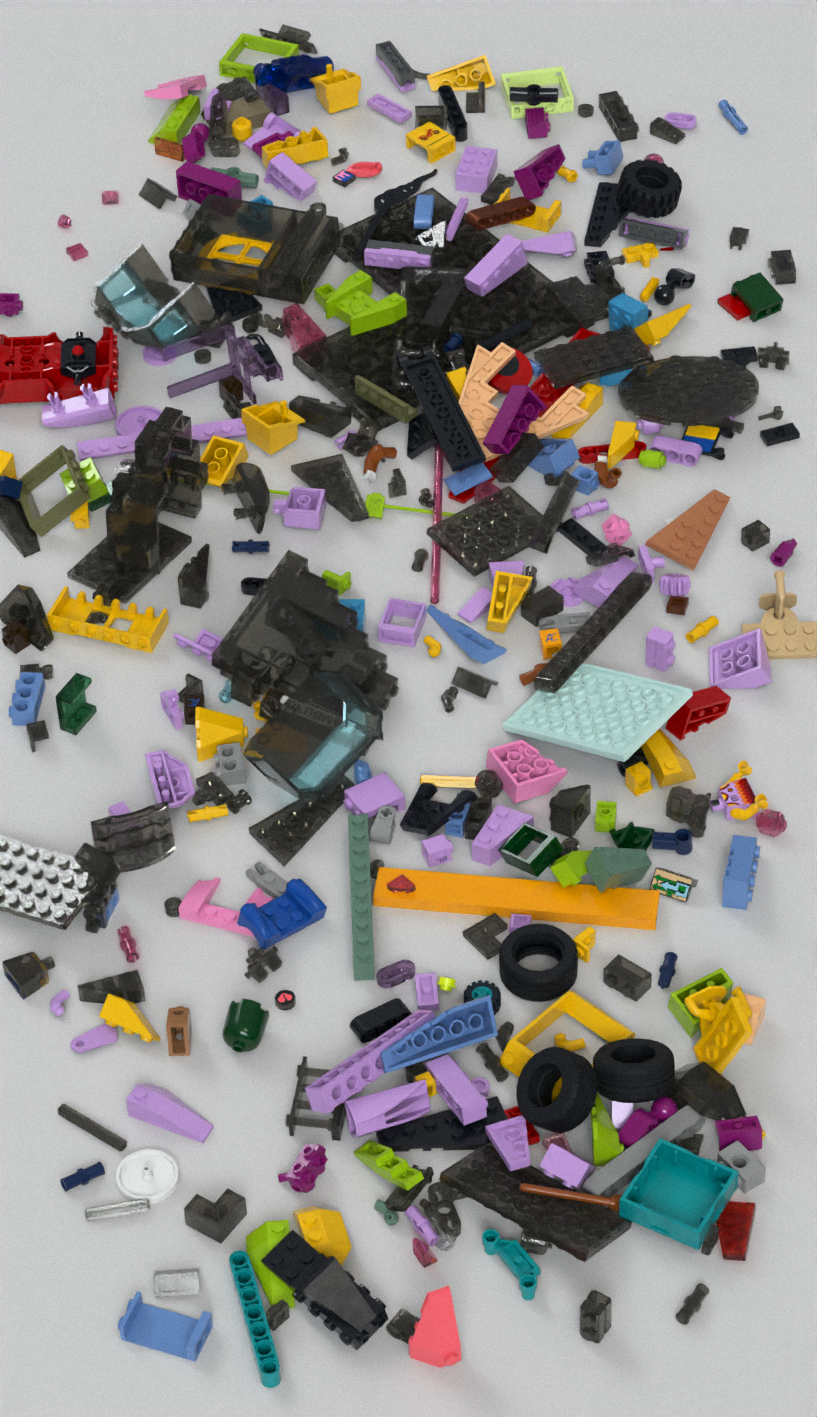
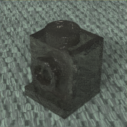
(108, 591)

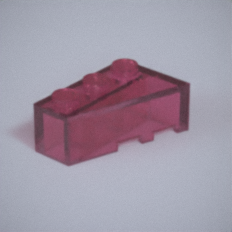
(300, 328)

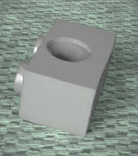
(750, 1169)

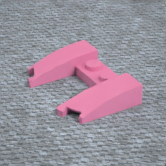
(177, 88)
(196, 907)

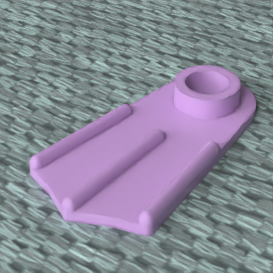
(95, 1038)

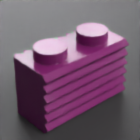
(536, 123)

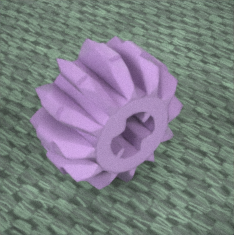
(674, 584)

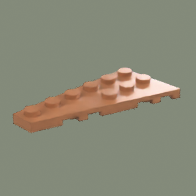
(691, 531)

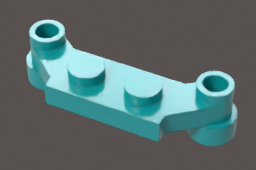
(515, 1259)

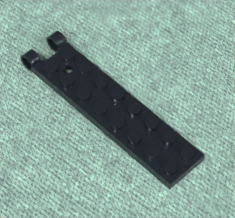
(442, 410)

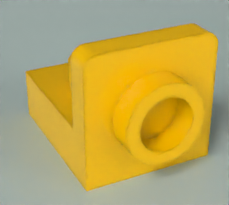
(585, 942)

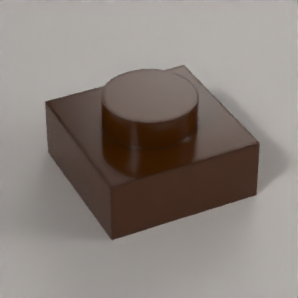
(677, 605)

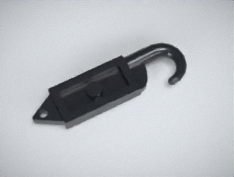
(263, 349)

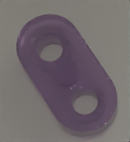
(395, 974)

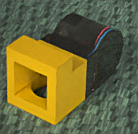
(418, 1072)

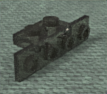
(292, 35)

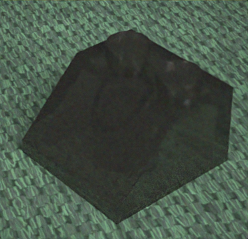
(570, 809)

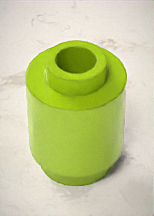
(652, 459)

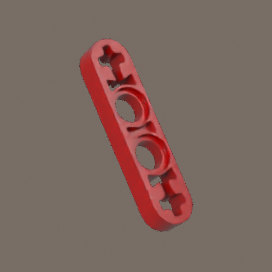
(587, 453)

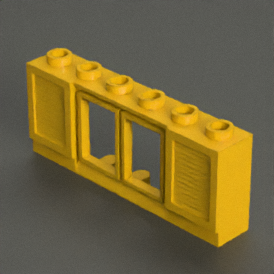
(70, 617)

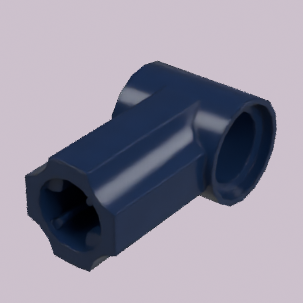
(679, 841)

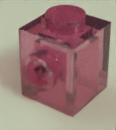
(484, 490)

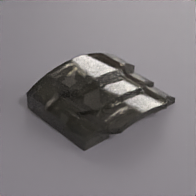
(135, 837)

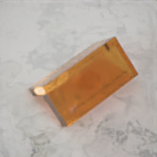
(169, 149)

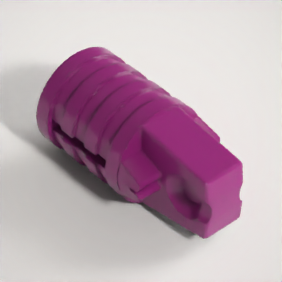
(783, 552)

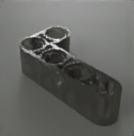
(220, 125)

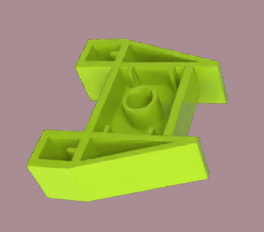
(359, 310)

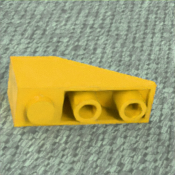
(127, 1015)

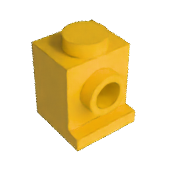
(81, 517)
(638, 779)

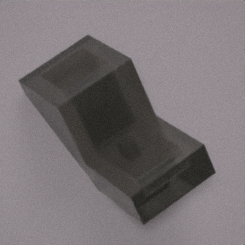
(94, 860)

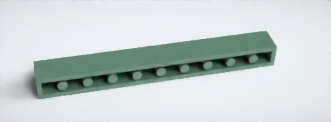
(361, 898)

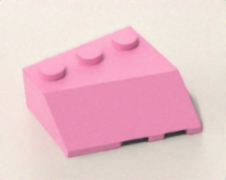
(523, 770)

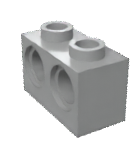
(230, 764)

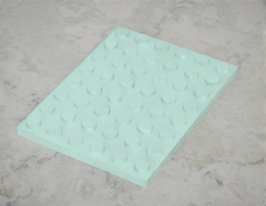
(599, 712)

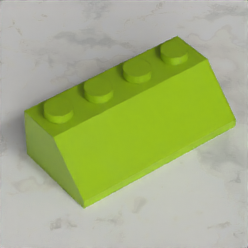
(177, 119)

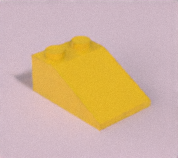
(222, 458)

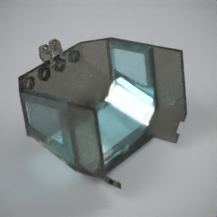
(146, 308)
(315, 735)

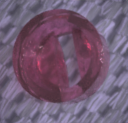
(64, 222)

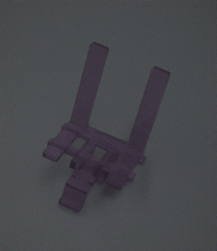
(239, 351)

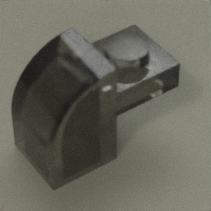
(360, 443)

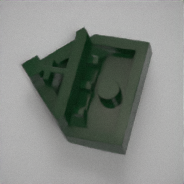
(632, 837)

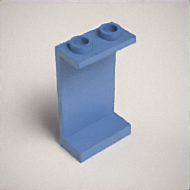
(164, 1329)

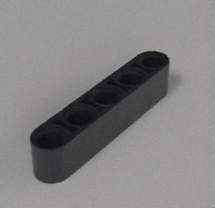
(456, 119)

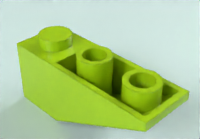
(571, 867)

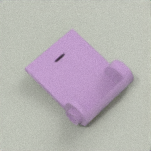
(271, 125)

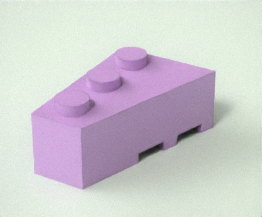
(289, 177)
(495, 832)

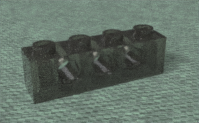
(618, 116)

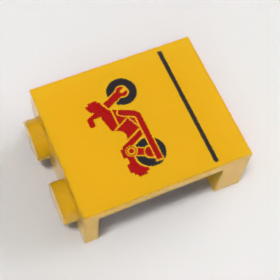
(433, 139)

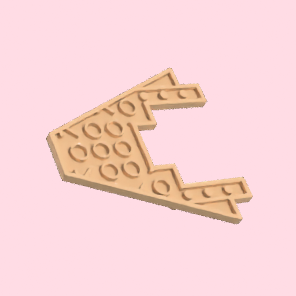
(478, 395)

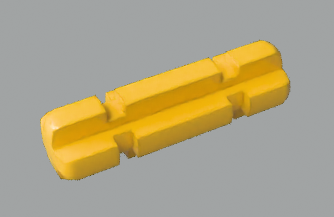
(649, 289)

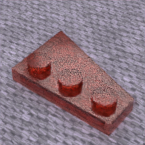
(735, 1229)

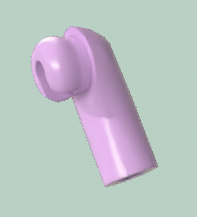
(56, 1002)

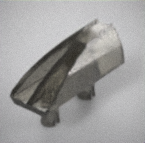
(252, 492)

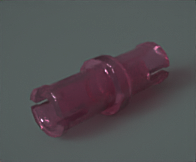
(128, 944)

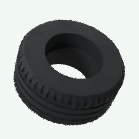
(634, 1070)
(576, 1093)

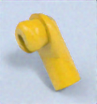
(435, 646)
(562, 1042)

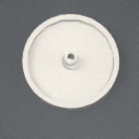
(147, 1175)

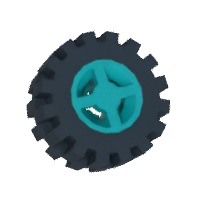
(483, 989)

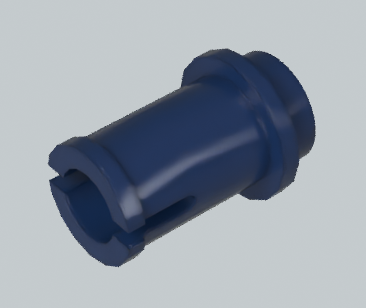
(455, 340)

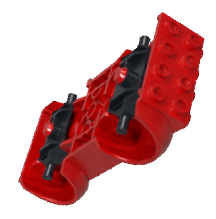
(46, 365)

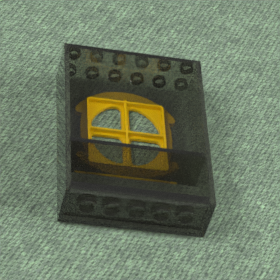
(268, 227)

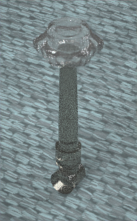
(445, 1241)

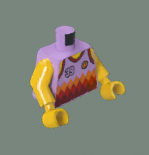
(737, 797)

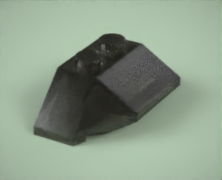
(708, 1092)

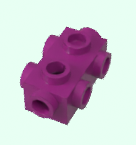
(10, 304)
(306, 1168)

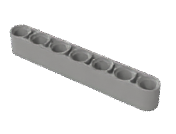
(630, 1162)

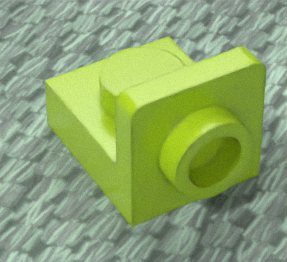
(375, 505)
(338, 582)

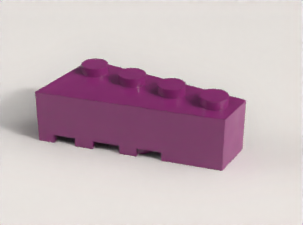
(513, 419)

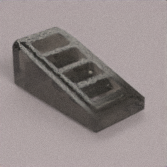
(666, 131)

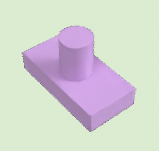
(647, 563)

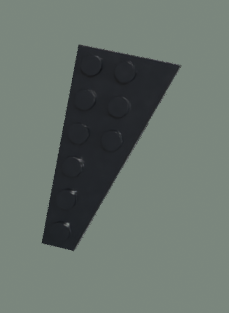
(605, 215)
(238, 303)
(442, 1131)

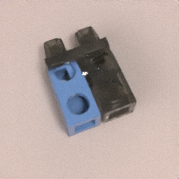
(470, 819)
(100, 907)

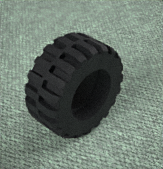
(649, 188)

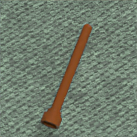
(612, 1202)

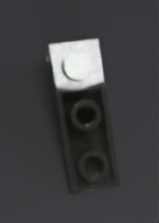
(123, 985)

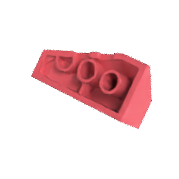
(436, 1333)

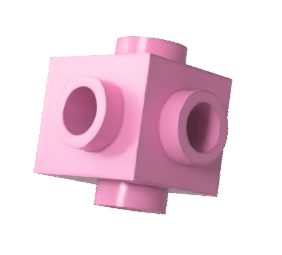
(616, 529)

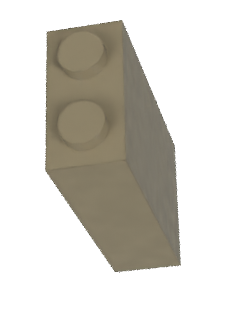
(254, 111)

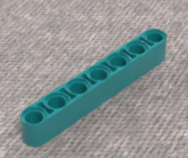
(247, 1290)

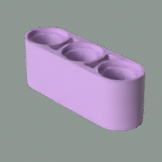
(677, 450)

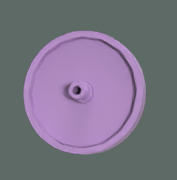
(135, 419)

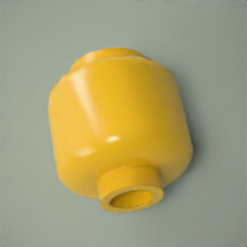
(242, 129)

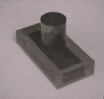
(233, 406)

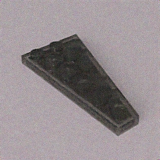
(340, 488)
(295, 824)

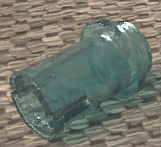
(225, 694)

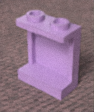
(372, 795)

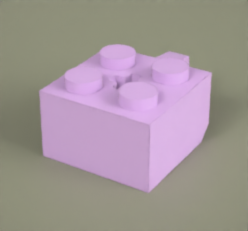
(302, 508)

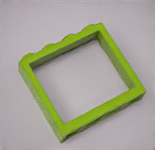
(254, 43)

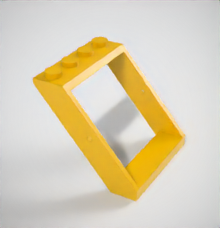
(516, 1054)

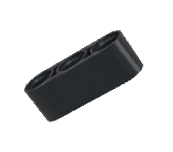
(379, 1020)

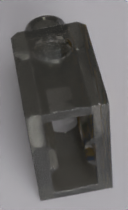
(27, 973)

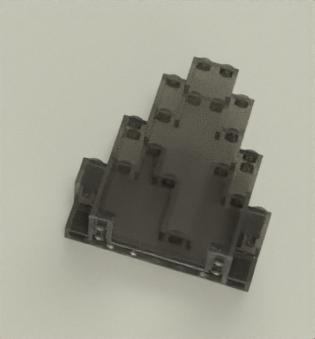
(161, 478)
(262, 656)

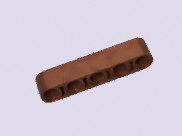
(500, 213)

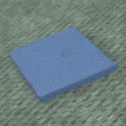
(467, 478)

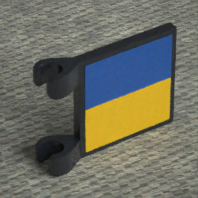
(707, 438)

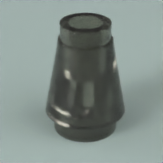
(251, 323)

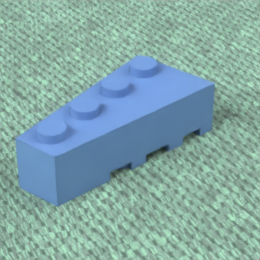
(740, 871)

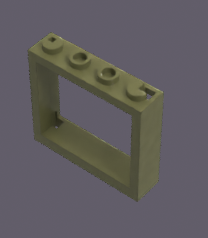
(65, 507)

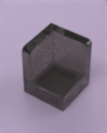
(193, 687)
(35, 732)

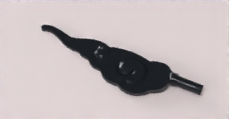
(403, 191)

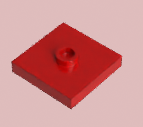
(734, 306)

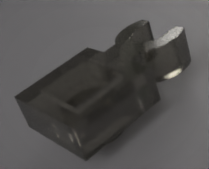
(738, 237)
(274, 325)
(35, 668)

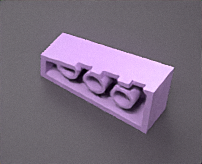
(497, 266)

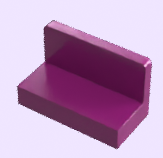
(745, 1130)

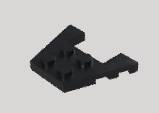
(427, 815)

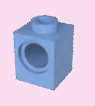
(588, 480)

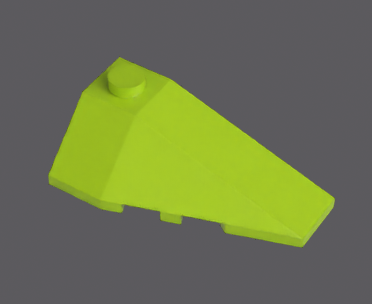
(258, 1245)

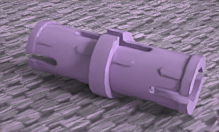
(590, 508)
(422, 1225)

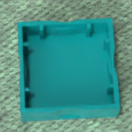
(678, 1193)

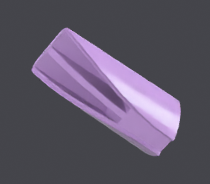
(79, 410)
(387, 1108)

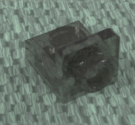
(398, 485)

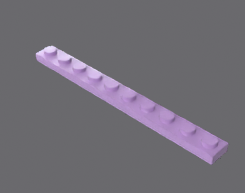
(126, 443)

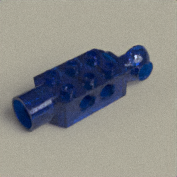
(292, 72)

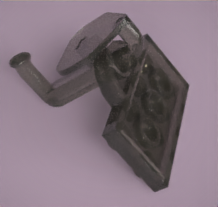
(589, 301)

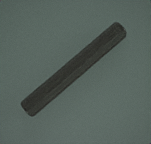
(92, 1127)

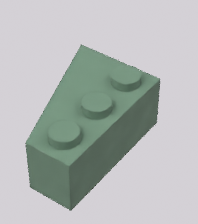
(617, 866)

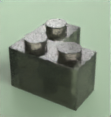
(216, 1218)

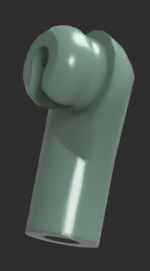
(391, 1216)

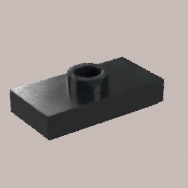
(779, 434)

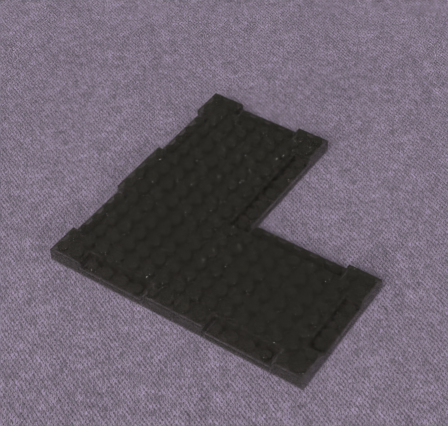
(522, 296)

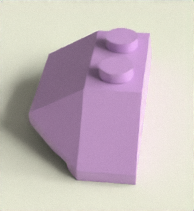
(169, 779)

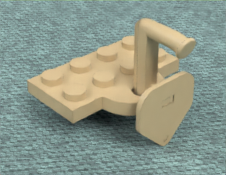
(784, 636)

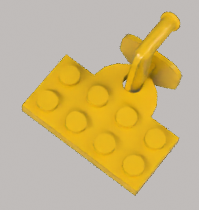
(721, 1025)

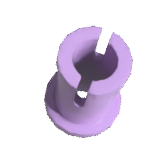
(342, 439)

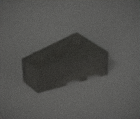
(321, 417)

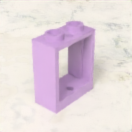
(399, 634)

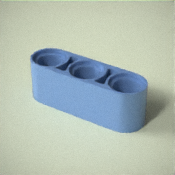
(424, 211)

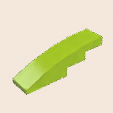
(386, 1164)

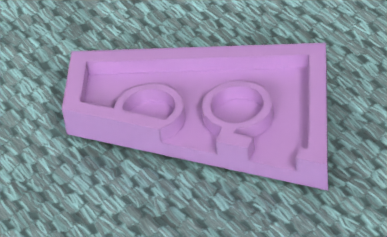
(511, 1141)

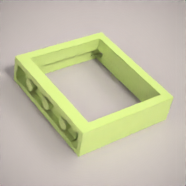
(540, 77)

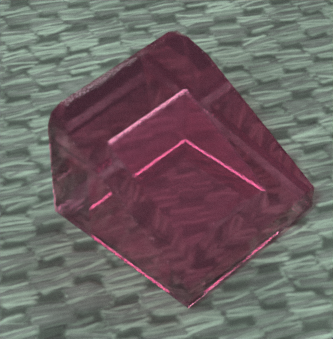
(110, 197)
(559, 1139)
(423, 1253)

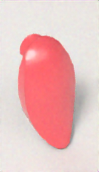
(365, 169)

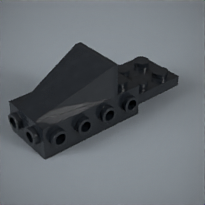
(326, 1290)

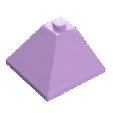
(740, 662)

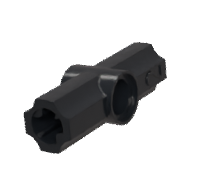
(533, 94)

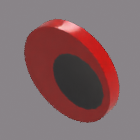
(515, 372)

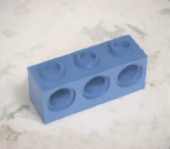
(27, 698)

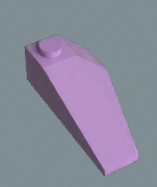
(555, 244)
(603, 582)
(166, 1111)

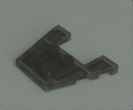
(237, 89)

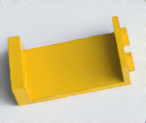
(542, 219)

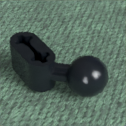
(675, 278)

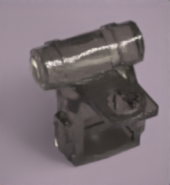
(688, 808)

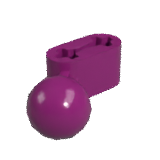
(194, 142)
(644, 1122)

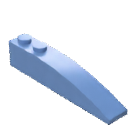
(445, 1033)

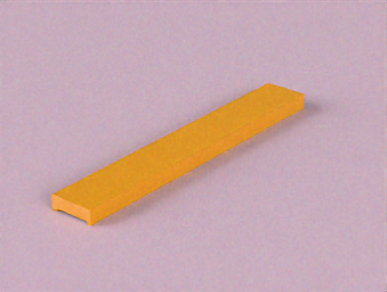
(519, 896)

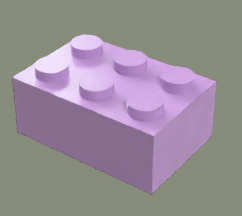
(476, 169)

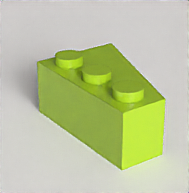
(677, 1004)

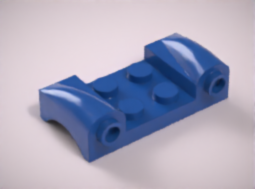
(283, 915)

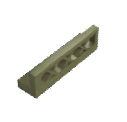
(384, 400)

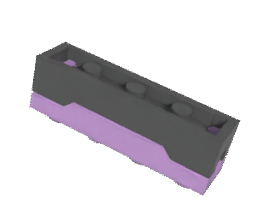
(395, 66)
(654, 232)
(397, 254)

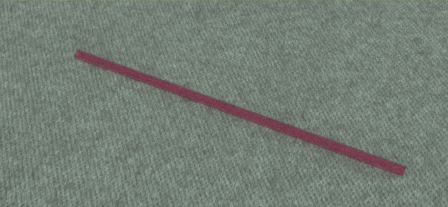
(437, 517)

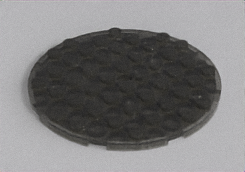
(688, 390)

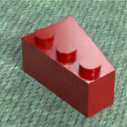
(701, 708)

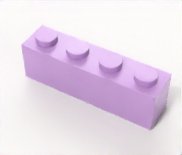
(457, 1090)

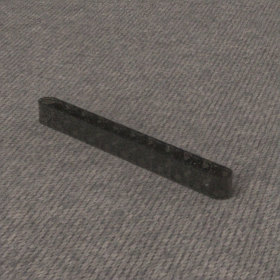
(592, 632)

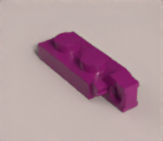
(257, 147)

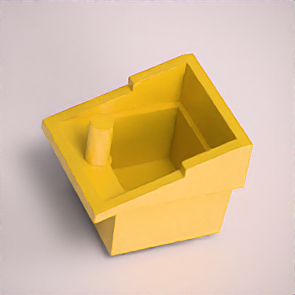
(337, 89)
(271, 425)

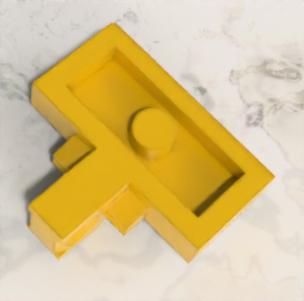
(640, 253)

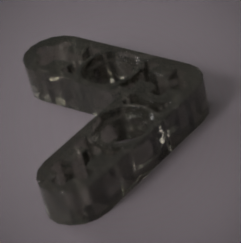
(447, 1196)

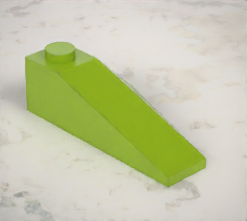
(604, 1135)

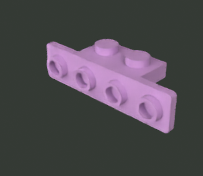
(204, 644)

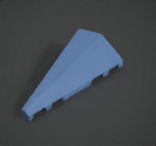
(468, 639)

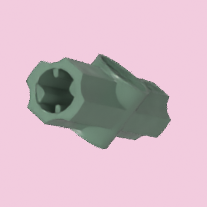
(247, 179)

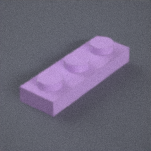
(389, 108)

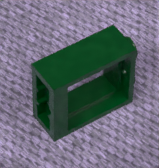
(540, 858)

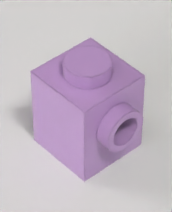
(437, 850)

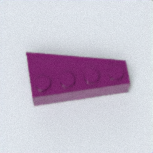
(538, 171)

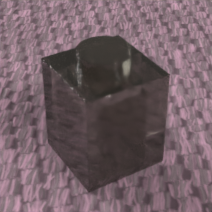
(755, 535)

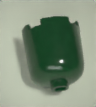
(244, 1025)

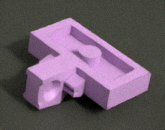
(169, 704)

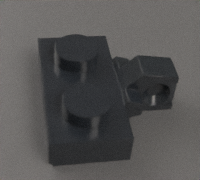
(740, 356)

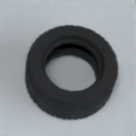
(542, 940)

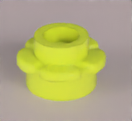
(446, 983)

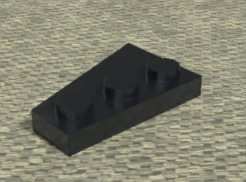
(419, 436)

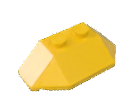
(324, 1231)

